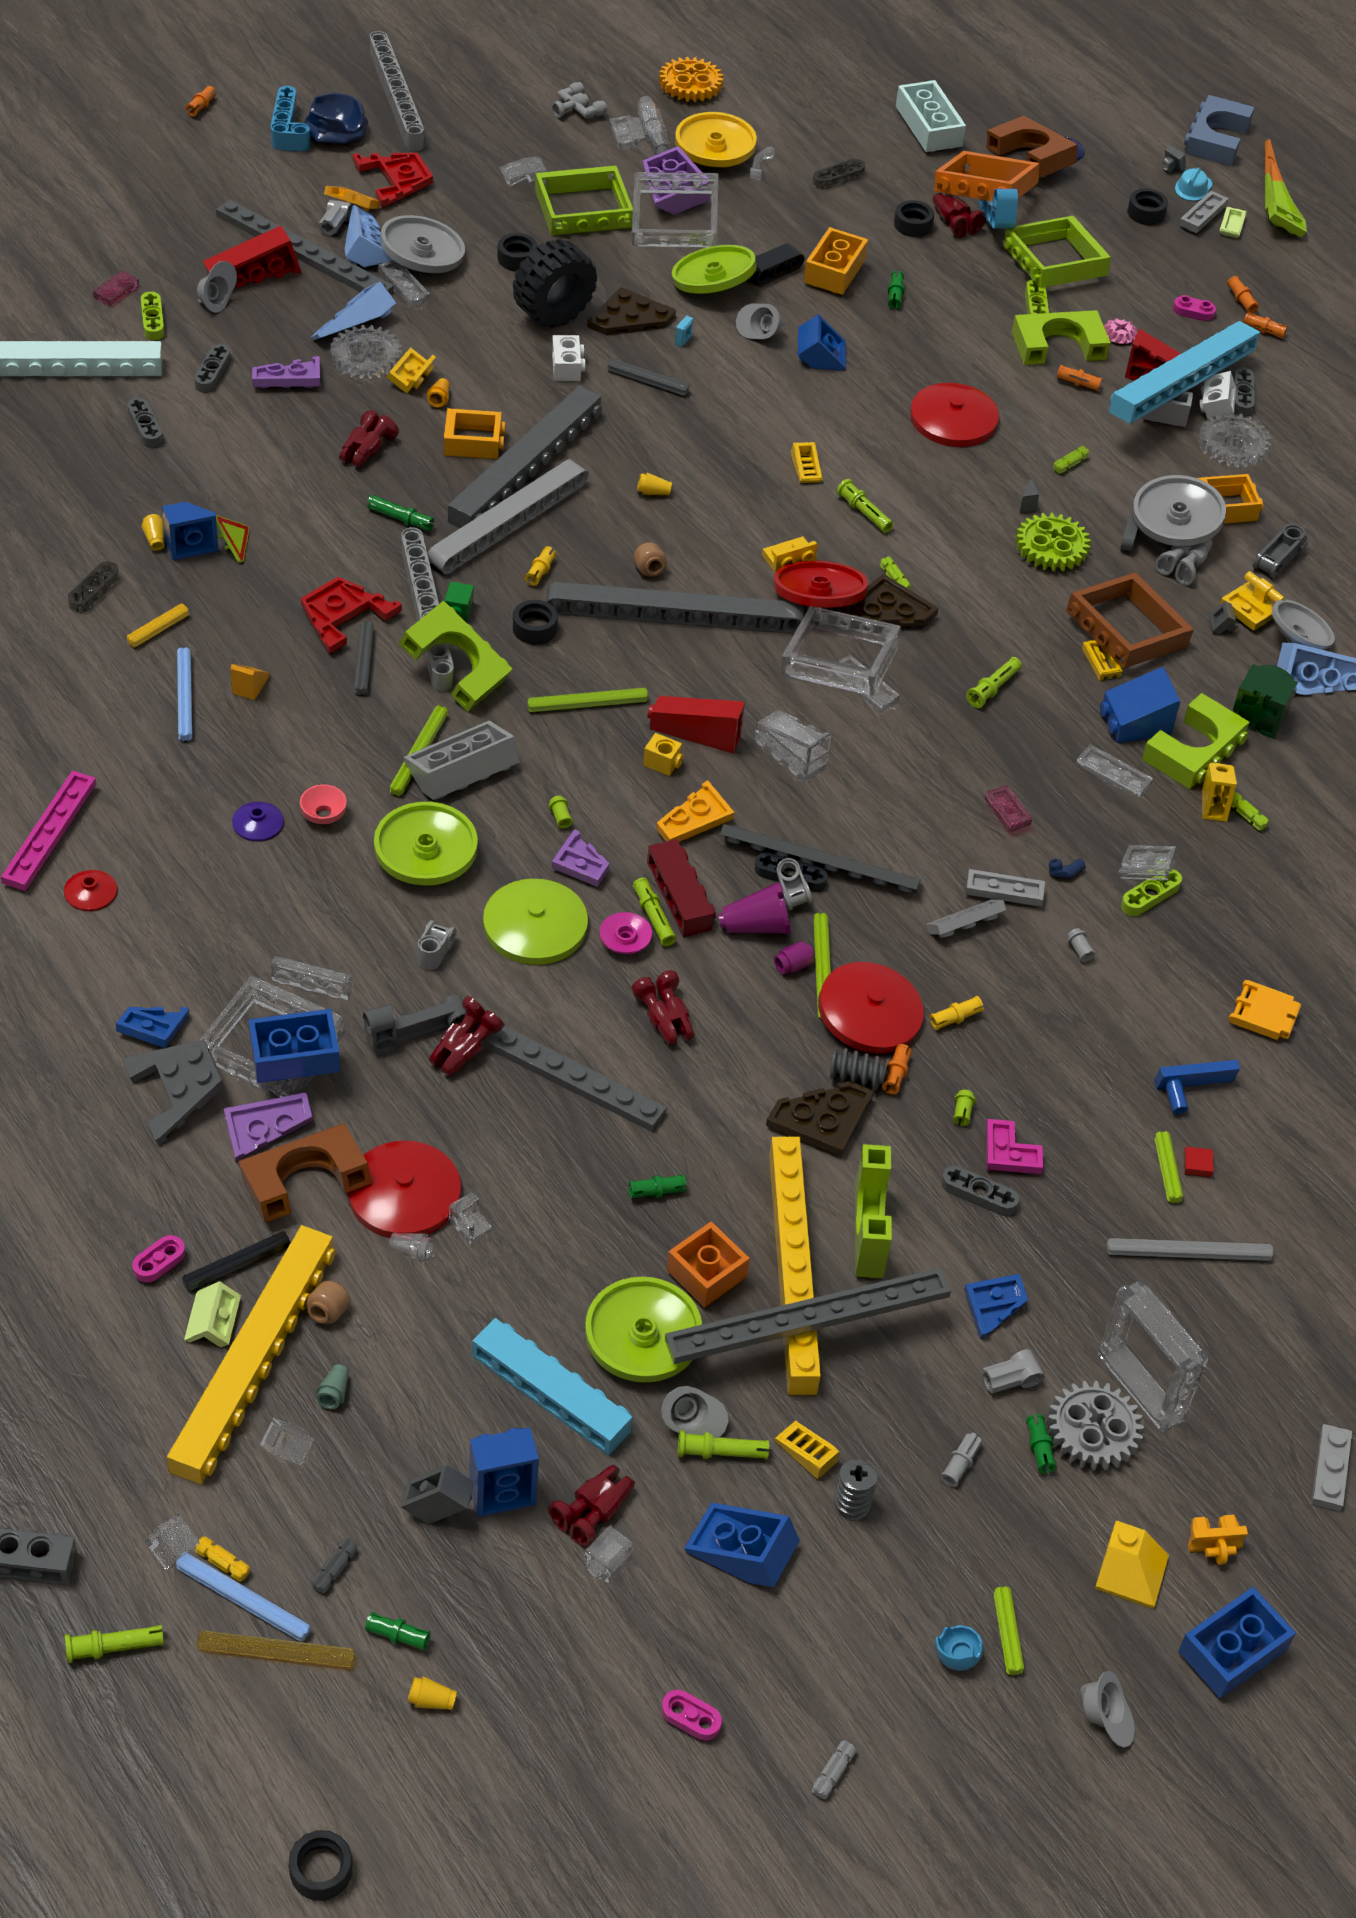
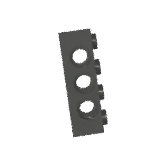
(23, 1565)

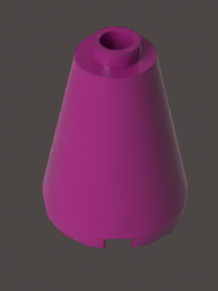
(757, 913)

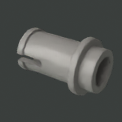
(1078, 940)

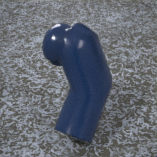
(1063, 871)

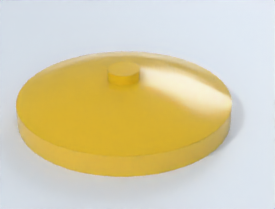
(716, 139)

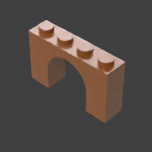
(1051, 150)
(327, 1149)

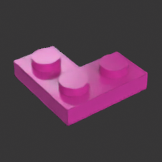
(1005, 1154)

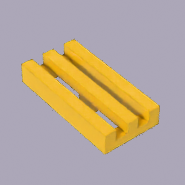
(1098, 663)

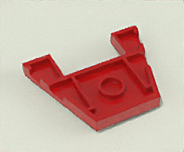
(403, 170)
(339, 602)

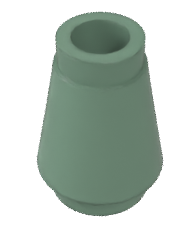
(333, 1388)

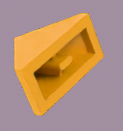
(247, 681)

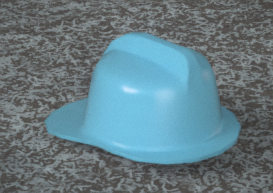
(1193, 185)

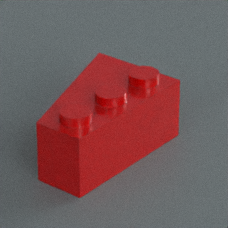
(1147, 355)

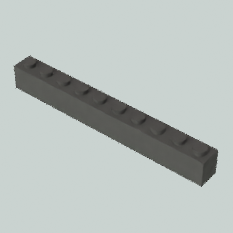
(526, 456)

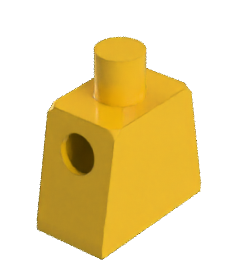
(1219, 782)

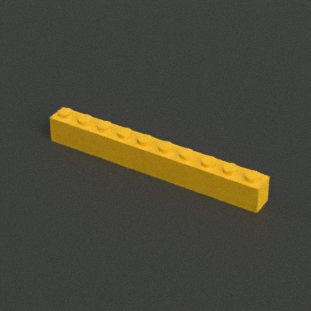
(793, 1260)
(250, 1356)

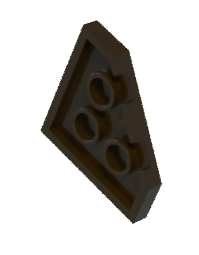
(630, 312)
(892, 604)
(823, 1115)

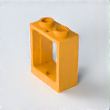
(472, 445)
(1238, 485)

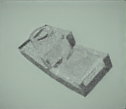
(522, 169)

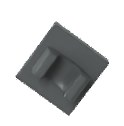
(1174, 160)
(1223, 618)

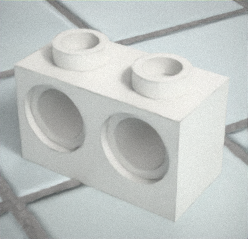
(567, 358)
(1218, 395)

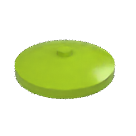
(714, 269)
(425, 843)
(535, 921)
(629, 1327)

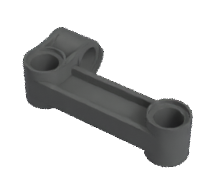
(386, 1032)

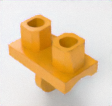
(1217, 1541)

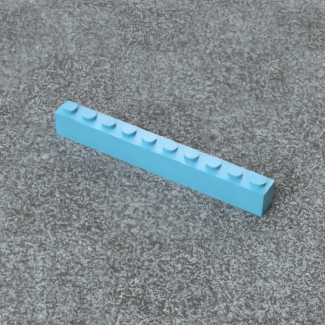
(1183, 372)

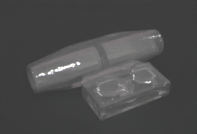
(648, 126)

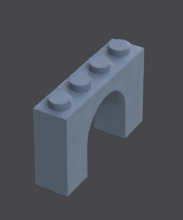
(1218, 113)

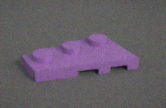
(295, 374)
(264, 1122)

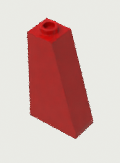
(699, 720)

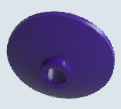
(257, 821)

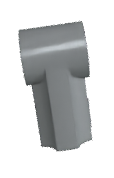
(336, 213)
(1018, 1370)

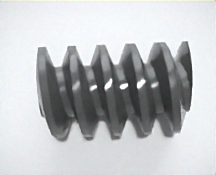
(858, 1069)
(855, 1489)

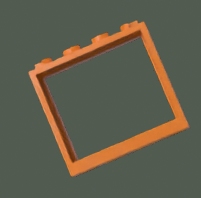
(954, 177)

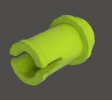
(558, 806)
(964, 1102)

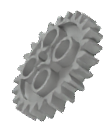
(1095, 1425)

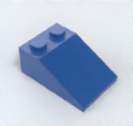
(744, 1542)

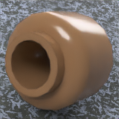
(650, 559)
(328, 1302)

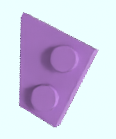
(580, 860)

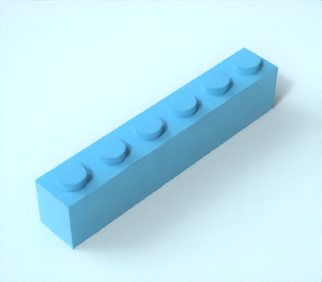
(552, 1386)

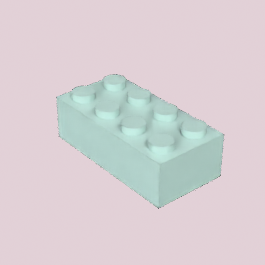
(930, 116)

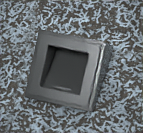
(1029, 498)

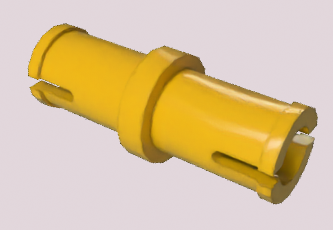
(540, 566)
(956, 1013)

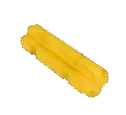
(222, 1559)

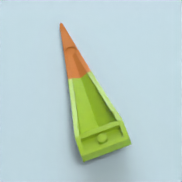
(1278, 201)

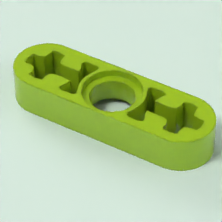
(1041, 296)
(155, 309)
(1148, 901)

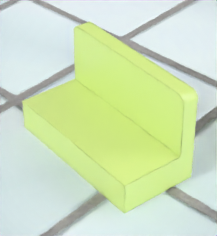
(213, 1314)

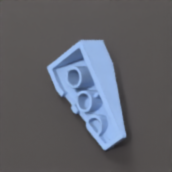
(363, 240)
(365, 306)
(1317, 669)

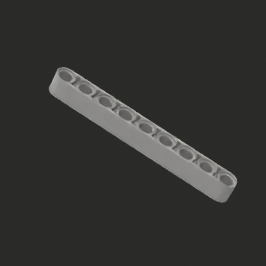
(396, 91)
(507, 516)
(424, 600)

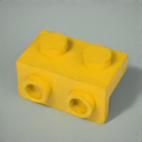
(410, 369)

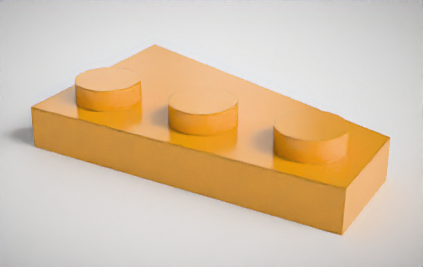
(698, 814)

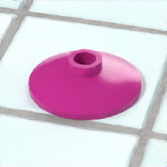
(625, 933)

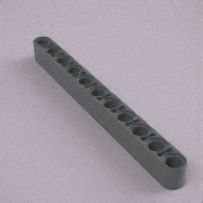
(675, 607)

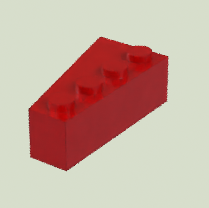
(259, 257)

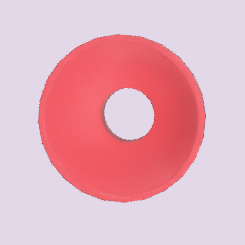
(323, 798)

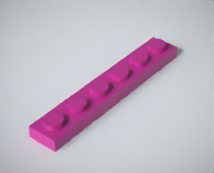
(48, 831)

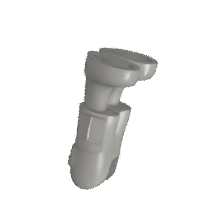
(1189, 558)

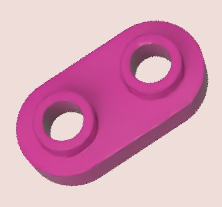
(1194, 308)
(156, 1258)
(693, 1714)

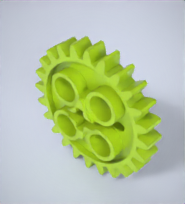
(1052, 542)

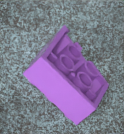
(674, 162)

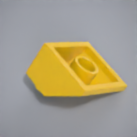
(1132, 1566)

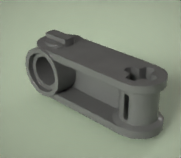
(1281, 550)

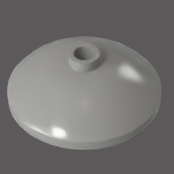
(1302, 625)

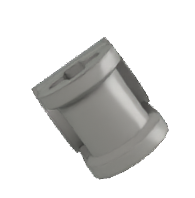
(794, 888)
(434, 945)

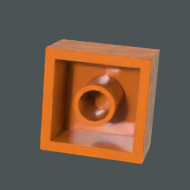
(707, 1264)

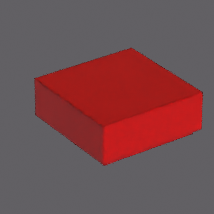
(1198, 1161)

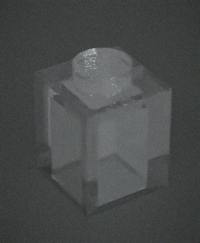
(608, 1554)

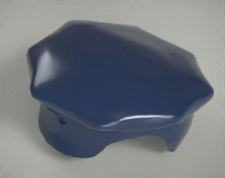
(336, 118)

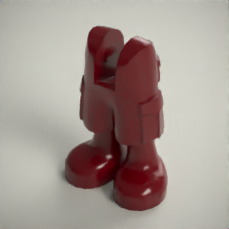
(958, 215)
(366, 440)
(667, 1014)
(460, 1042)
(595, 1495)

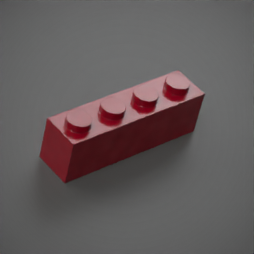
(680, 888)

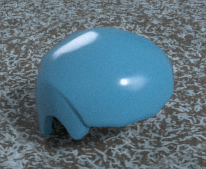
(959, 1647)

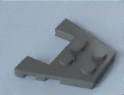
(188, 1078)

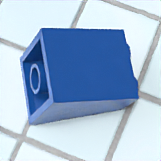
(1141, 707)

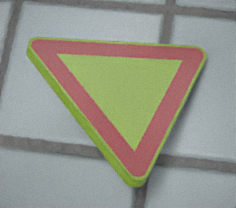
(235, 535)

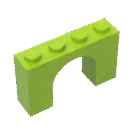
(1082, 326)
(447, 627)
(1190, 763)
(872, 1227)

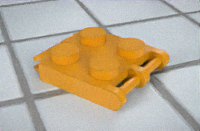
(1265, 1011)

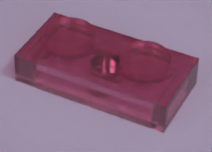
(116, 288)
(1008, 808)

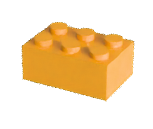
(835, 261)

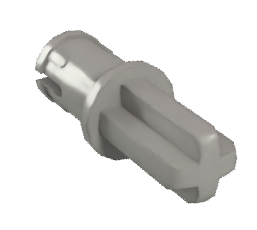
(961, 1459)

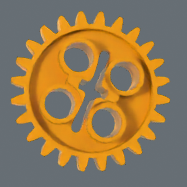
(691, 79)

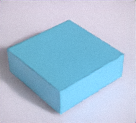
(684, 331)

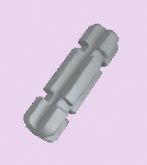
(833, 1769)

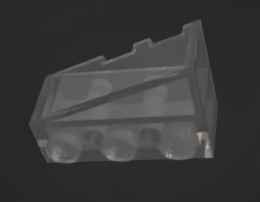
(793, 744)

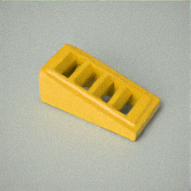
(806, 449)
(816, 1467)

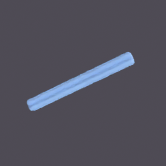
(184, 694)
(244, 1597)

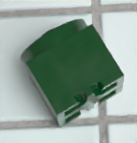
(1265, 698)

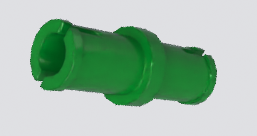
(896, 290)
(657, 1186)
(1041, 1444)
(398, 1631)

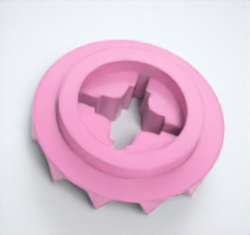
(1125, 334)

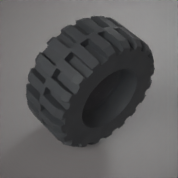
(541, 270)

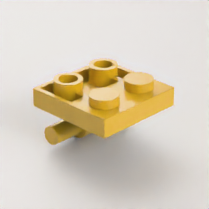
(1253, 601)

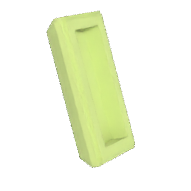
(1232, 222)

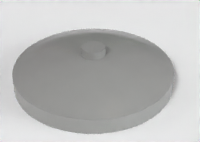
(422, 244)
(1179, 510)

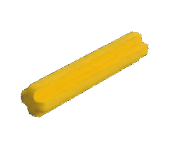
(157, 625)

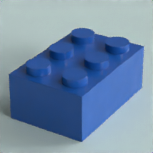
(294, 1045)
(503, 1471)
(1236, 1642)

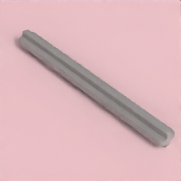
(1189, 1249)

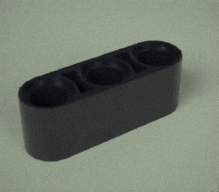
(777, 263)

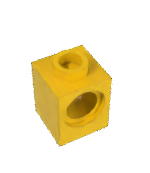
(663, 754)

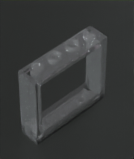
(674, 183)
(836, 673)
(274, 999)
(1190, 1360)

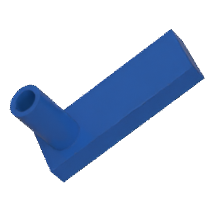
(1176, 1077)

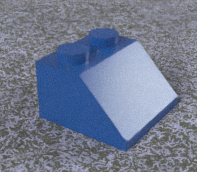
(821, 345)
(189, 530)

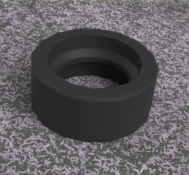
(1147, 197)
(910, 227)
(514, 241)
(535, 634)
(313, 1841)

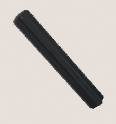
(236, 1261)

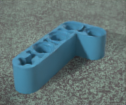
(284, 131)
(1002, 211)

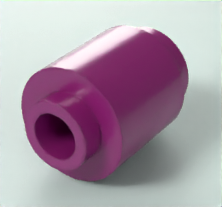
(794, 958)

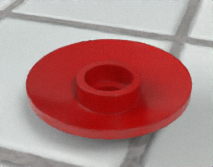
(90, 890)

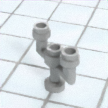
(577, 100)

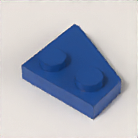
(152, 1024)
(994, 1301)

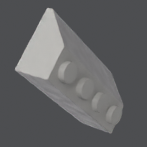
(462, 759)

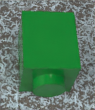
(460, 598)

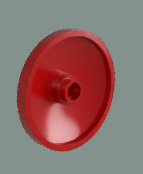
(954, 414)
(820, 584)
(870, 1007)
(407, 1190)

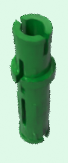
(408, 516)

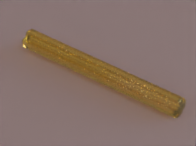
(275, 1649)

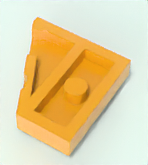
(348, 195)

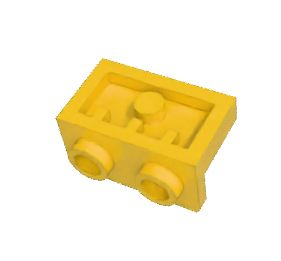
(790, 552)

